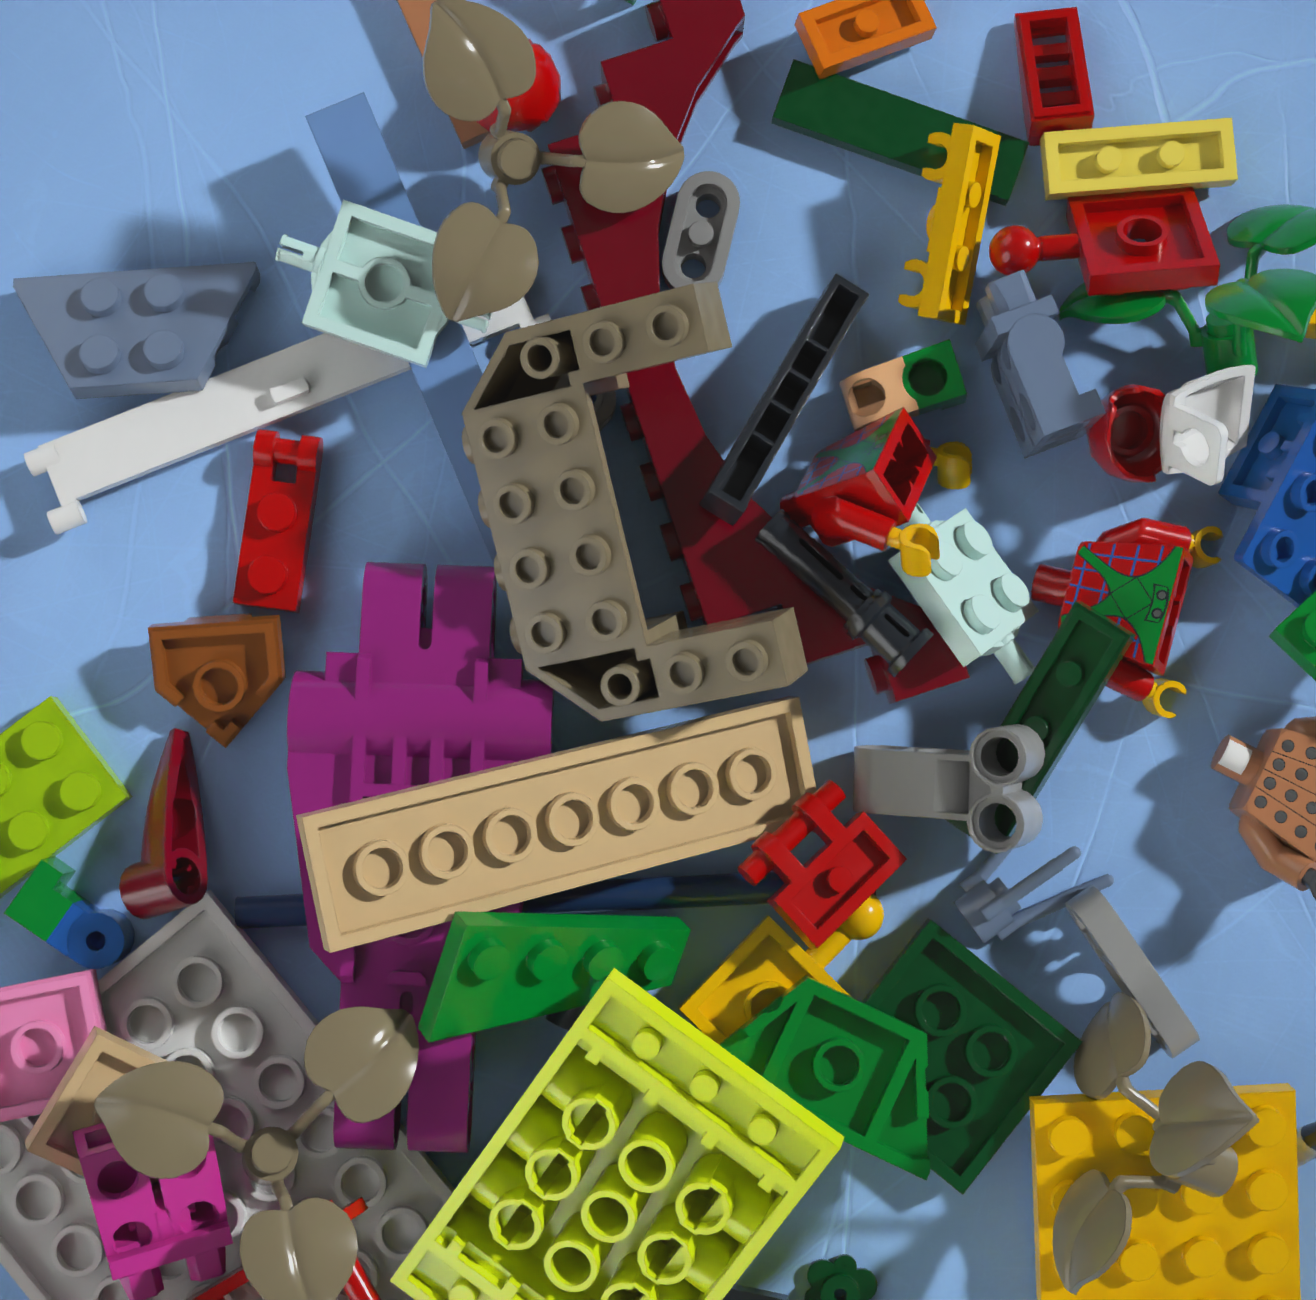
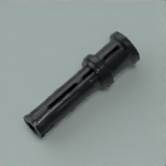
(865, 612)

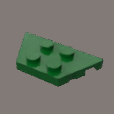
(845, 1067)

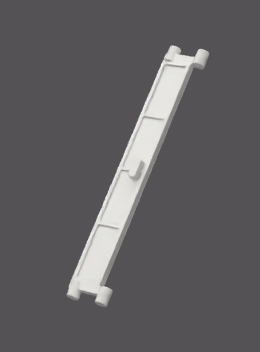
(225, 410)

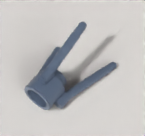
(992, 905)

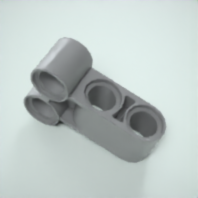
(954, 784)

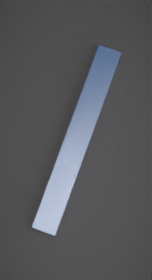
(368, 177)

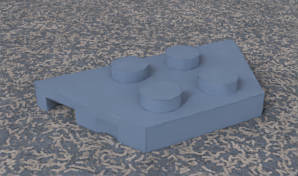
(137, 326)

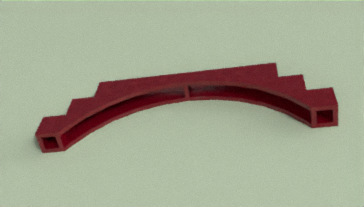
(724, 563)

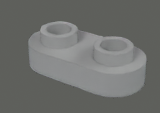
(697, 236)

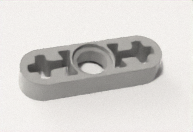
(1132, 970)

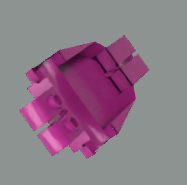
(392, 719)

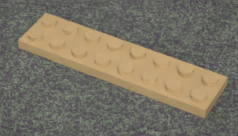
(553, 822)

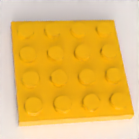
(1183, 1240)

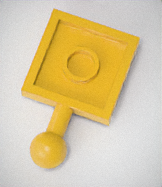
(767, 966)

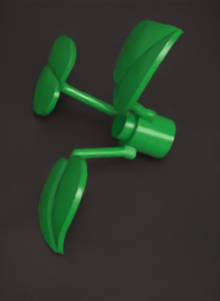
(1265, 301)

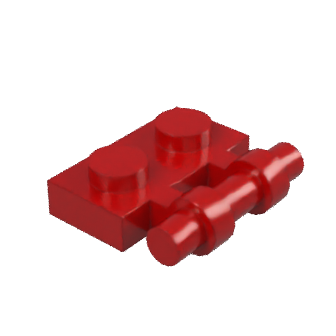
(836, 878)

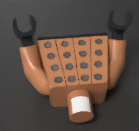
(1276, 798)

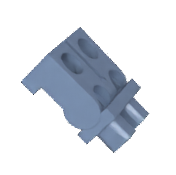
(1031, 367)

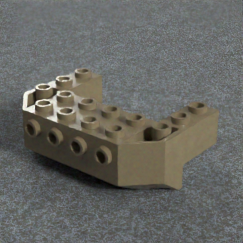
(561, 526)

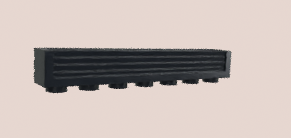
(783, 400)

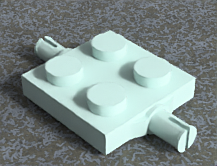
(374, 284)
(972, 594)

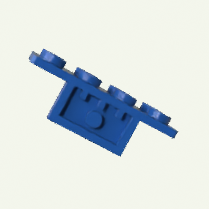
(1279, 482)

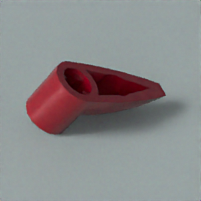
(173, 840)

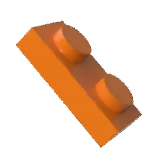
(860, 31)

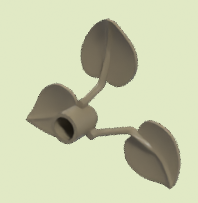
(469, 69)
(168, 1108)
(1190, 1147)

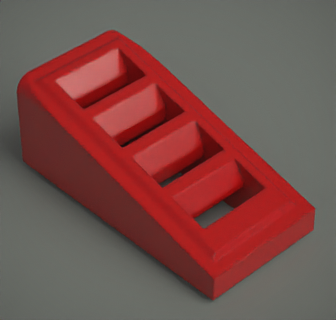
(1056, 109)

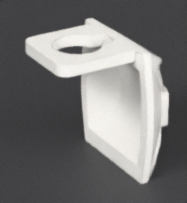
(1206, 423)

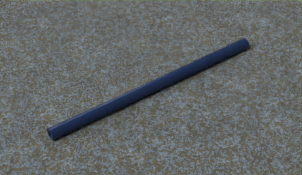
(594, 897)

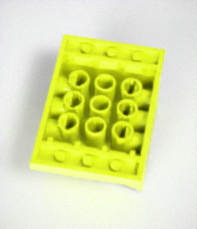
(624, 1170)

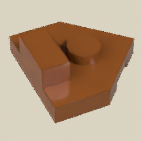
(218, 668)

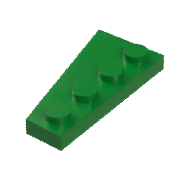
(539, 964)

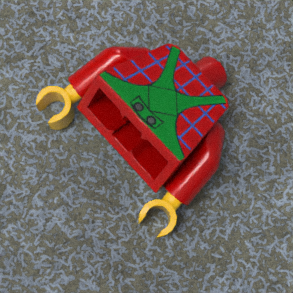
(872, 486)
(1140, 582)

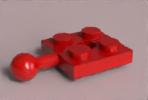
(1101, 237)

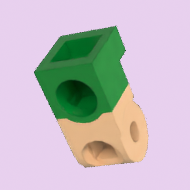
(914, 381)

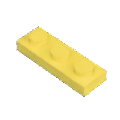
(1138, 158)

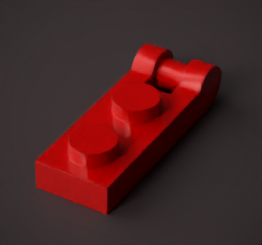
(278, 523)

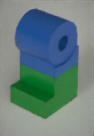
(68, 920)

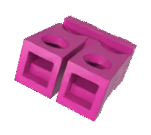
(154, 1222)

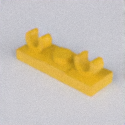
(955, 223)

